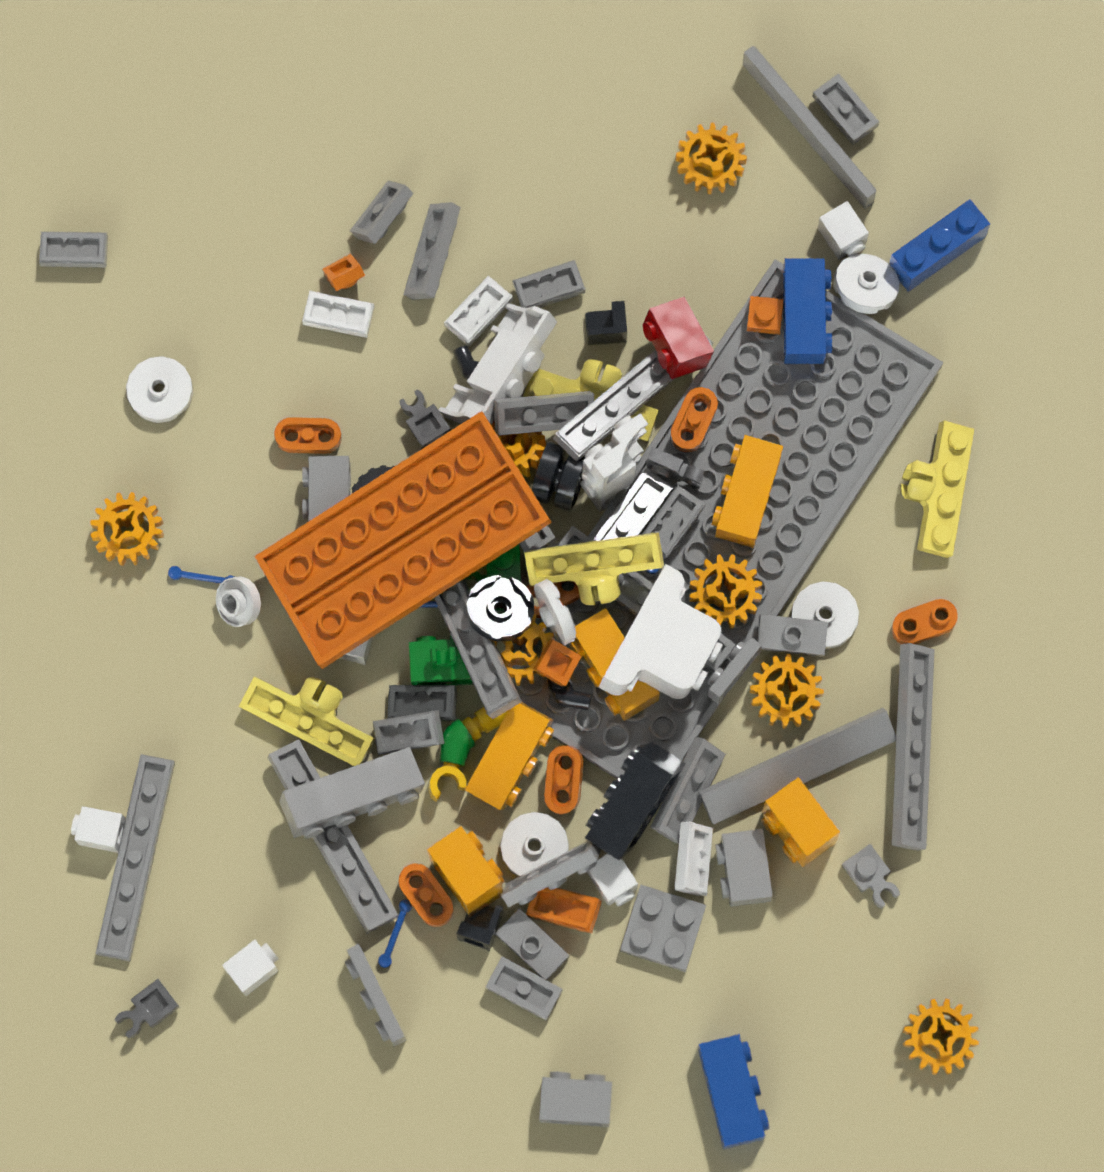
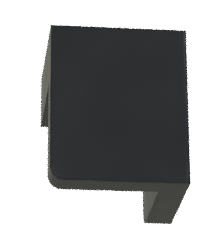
(607, 325)
(481, 927)

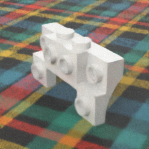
(505, 365)
(613, 466)

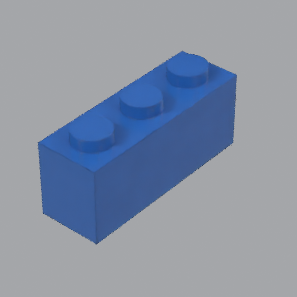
(939, 245)
(806, 311)
(733, 1091)

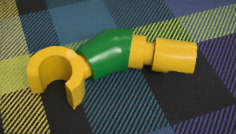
(458, 741)

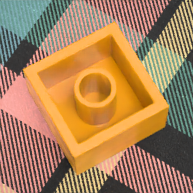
(799, 823)
(465, 870)

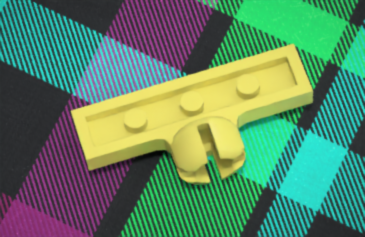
(548, 383)
(940, 488)
(595, 564)
(309, 717)

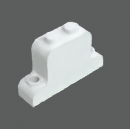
(665, 643)

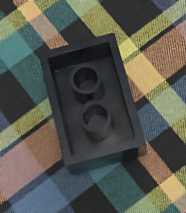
(633, 799)

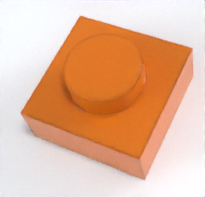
(343, 273)
(765, 315)
(557, 662)

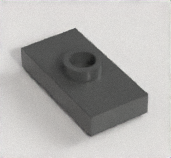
(417, 699)

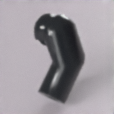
(465, 361)
(568, 697)

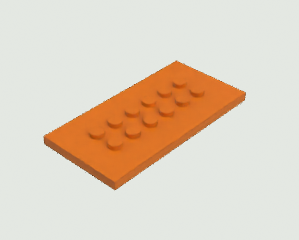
(402, 539)

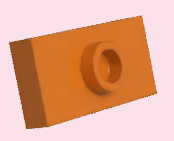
(565, 909)

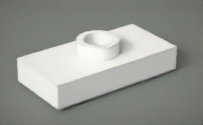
(478, 311)
(338, 314)
(693, 858)

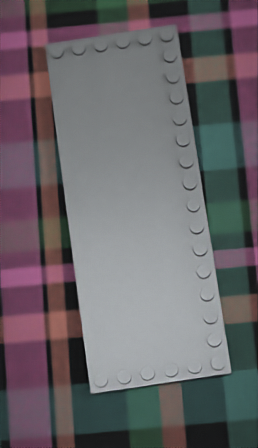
(833, 434)

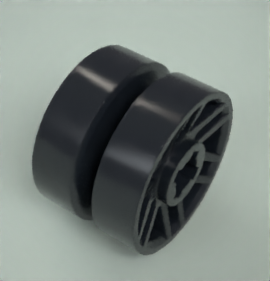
(558, 476)

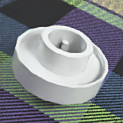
(238, 601)

